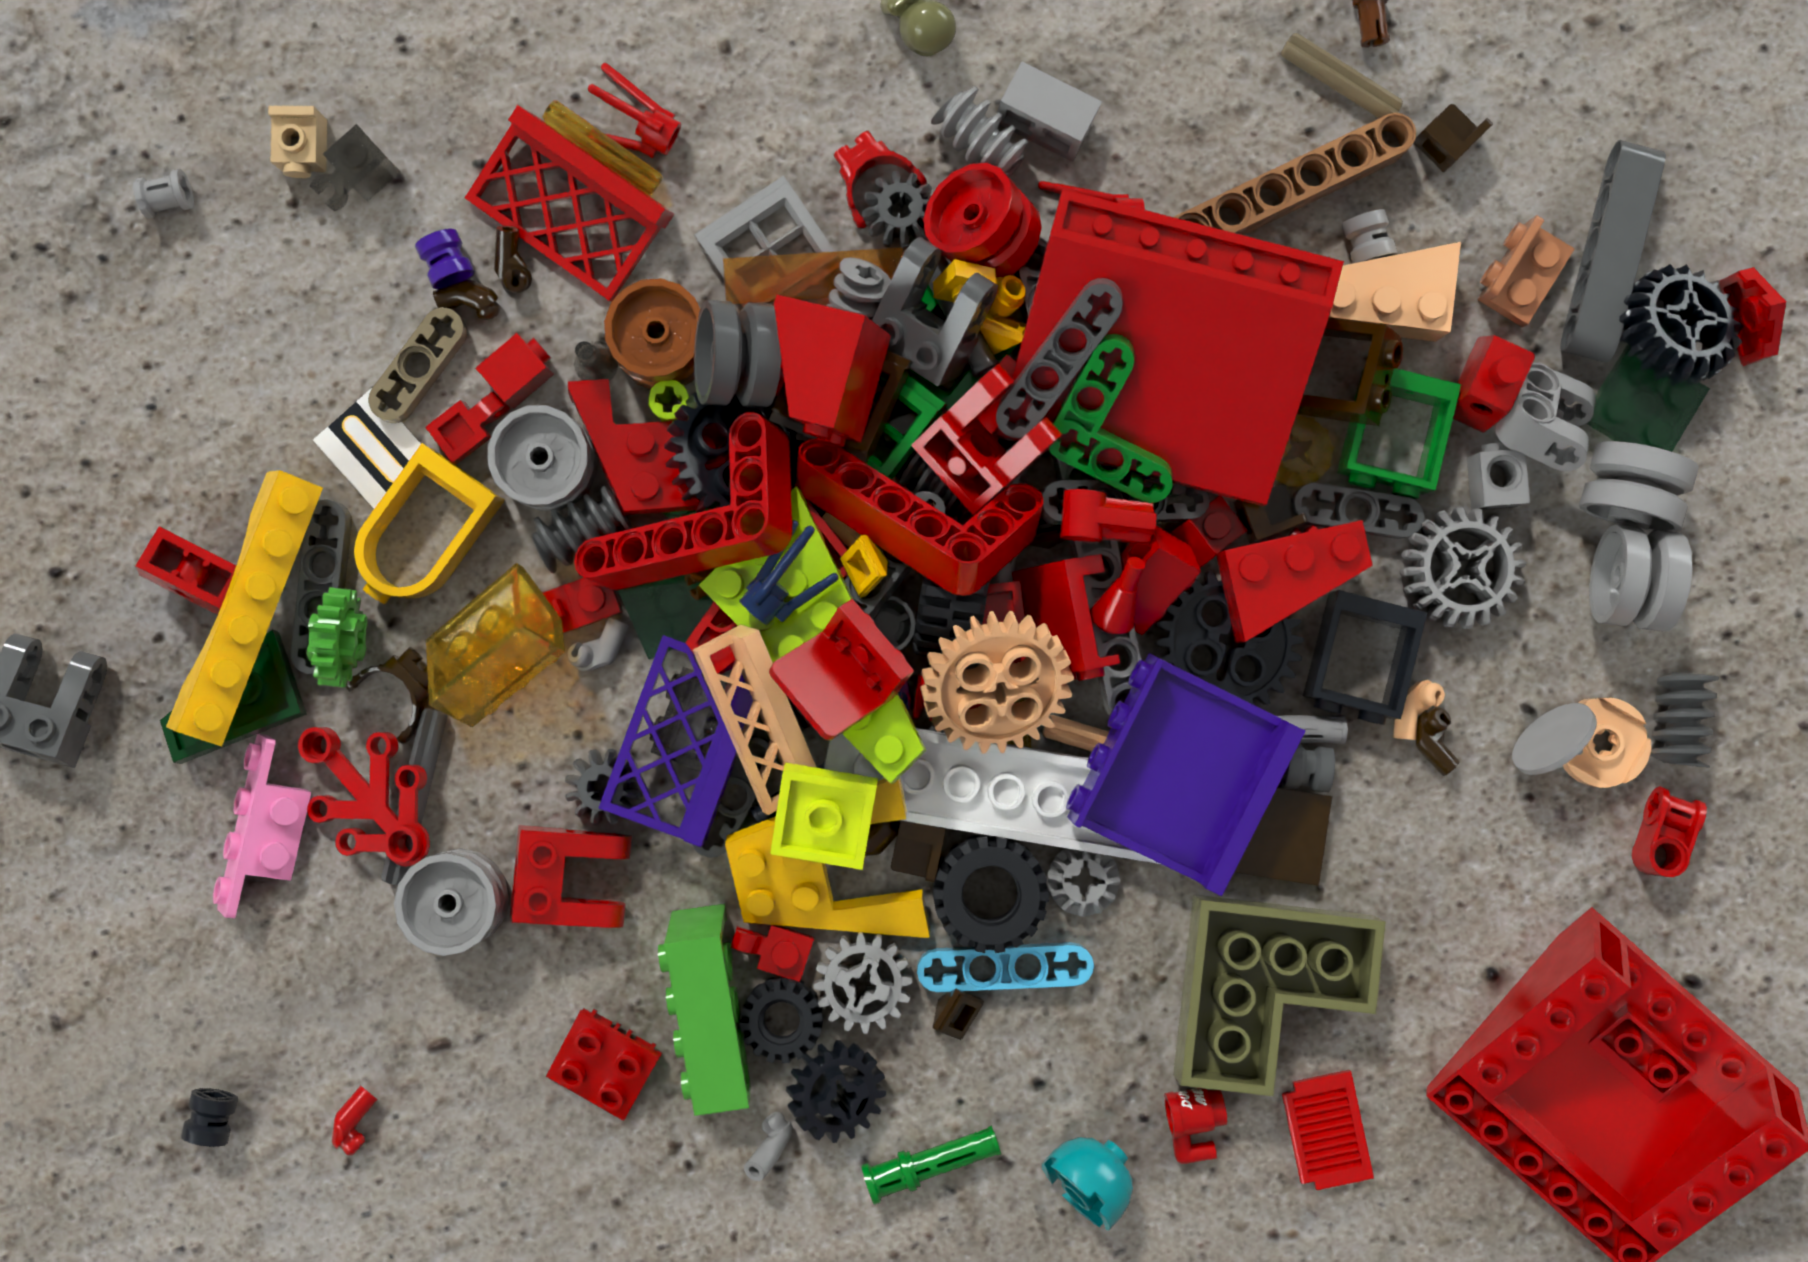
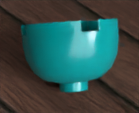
(1093, 1178)

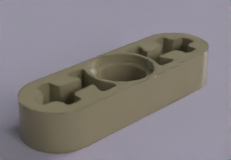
(398, 366)

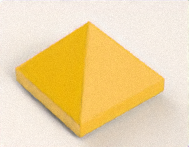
(1002, 332)
(864, 565)

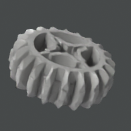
(1475, 580)

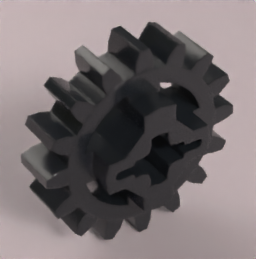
(818, 1089)

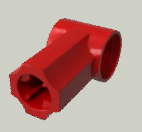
(1093, 517)

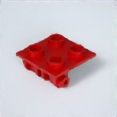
(603, 1063)

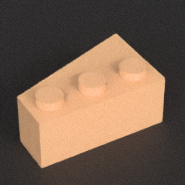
(1403, 290)

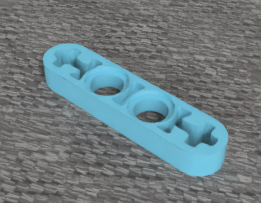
(1005, 974)

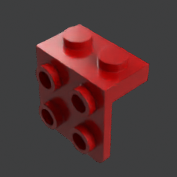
(842, 672)

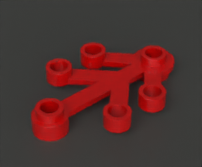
(371, 797)

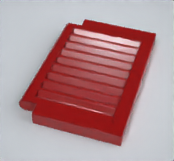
(1327, 1131)

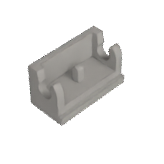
(1048, 111)

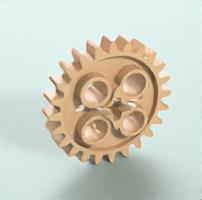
(996, 682)

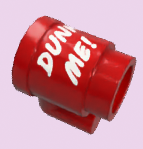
(1194, 1113)

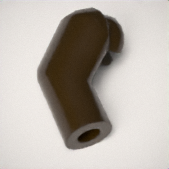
(508, 262)
(471, 294)

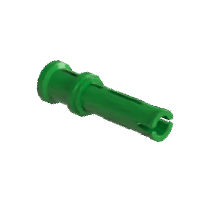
(909, 1170)

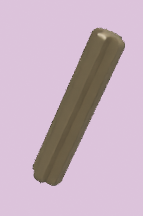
(1340, 76)

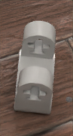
(1543, 422)

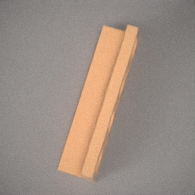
(770, 703)

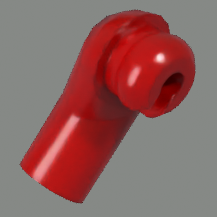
(346, 1120)

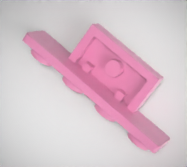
(265, 830)

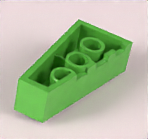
(705, 1010)

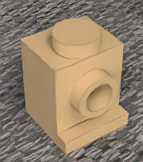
(307, 154)

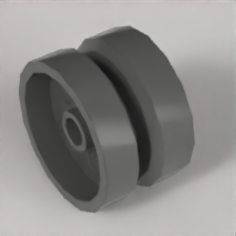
(736, 354)

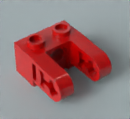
(967, 453)
(540, 877)

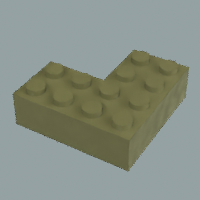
(1249, 963)

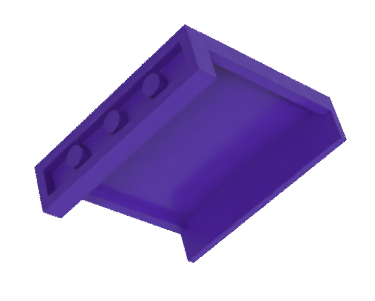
(1184, 773)

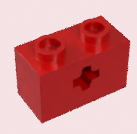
(186, 569)

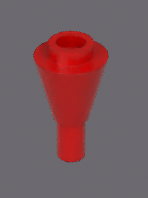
(1117, 606)

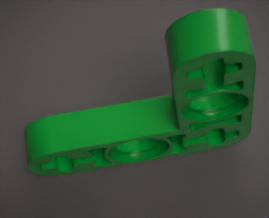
(1089, 422)

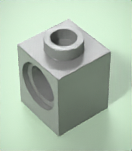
(1484, 492)

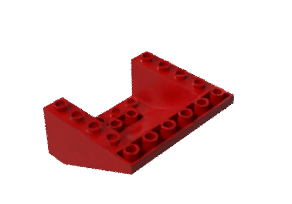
(1216, 335)
(1621, 1096)

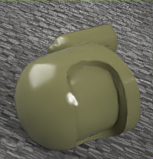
(923, 24)

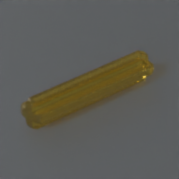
(602, 147)

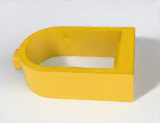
(454, 480)

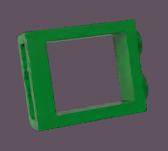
(1417, 388)

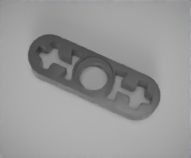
(1392, 504)

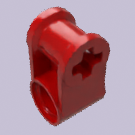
(1671, 830)

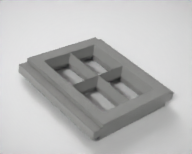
(752, 212)

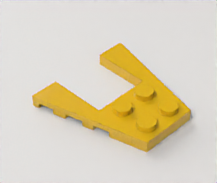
(799, 891)

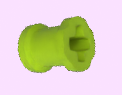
(662, 393)

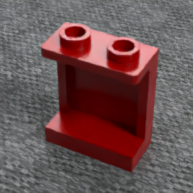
(1058, 598)

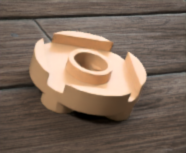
(1629, 750)

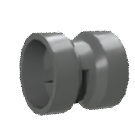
(1310, 769)

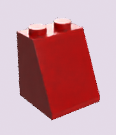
(829, 367)

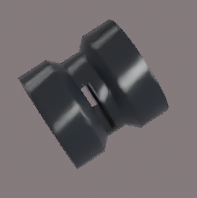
(209, 1117)

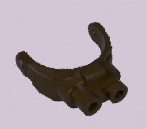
(413, 676)

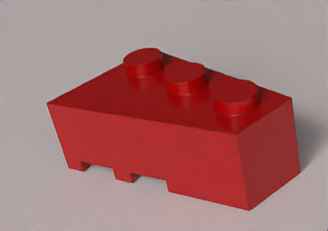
(1287, 573)

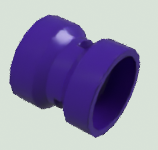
(444, 258)

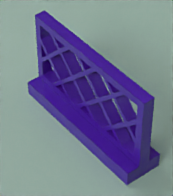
(715, 767)

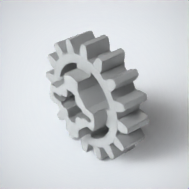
(883, 989)

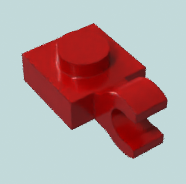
(462, 429)
(780, 952)

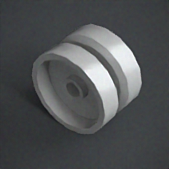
(516, 452)
(1639, 486)
(1640, 578)
(442, 925)

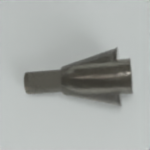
(594, 361)

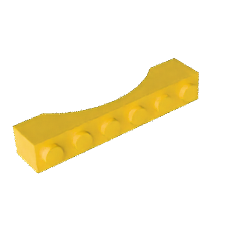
(227, 658)

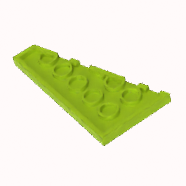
(885, 736)

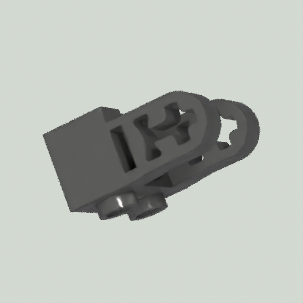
(933, 345)
(40, 731)

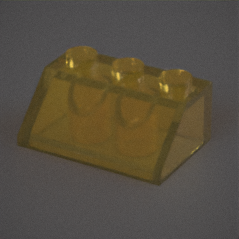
(492, 648)

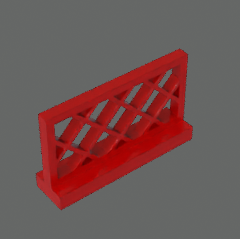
(590, 172)

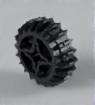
(1691, 314)

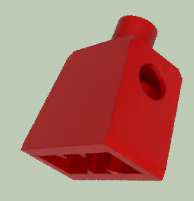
(1491, 379)

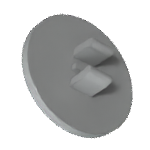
(1554, 739)

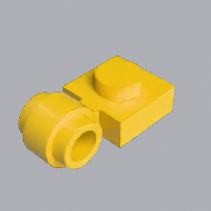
(1010, 288)

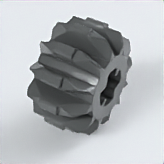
(881, 209)
(589, 795)

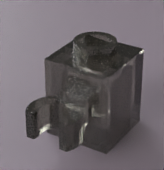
(358, 166)

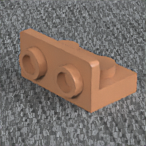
(1525, 273)

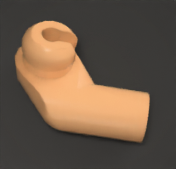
(1419, 698)

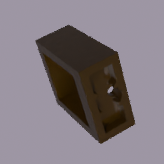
(1375, 390)

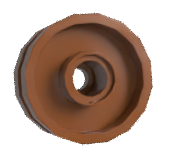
(637, 316)

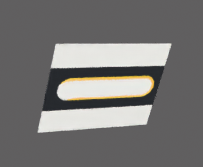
(367, 449)

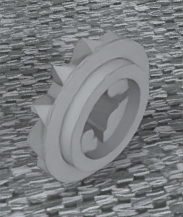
(1068, 895)

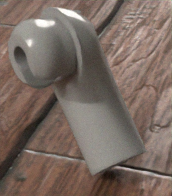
(599, 651)
(768, 1153)

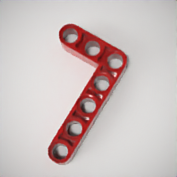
(912, 530)
(712, 537)

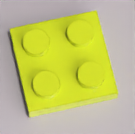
(823, 816)

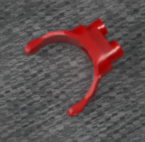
(864, 156)

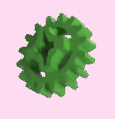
(337, 637)

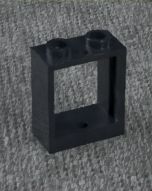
(1411, 627)

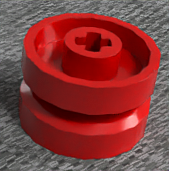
(983, 219)

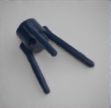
(767, 596)

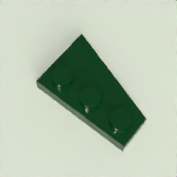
(266, 702)

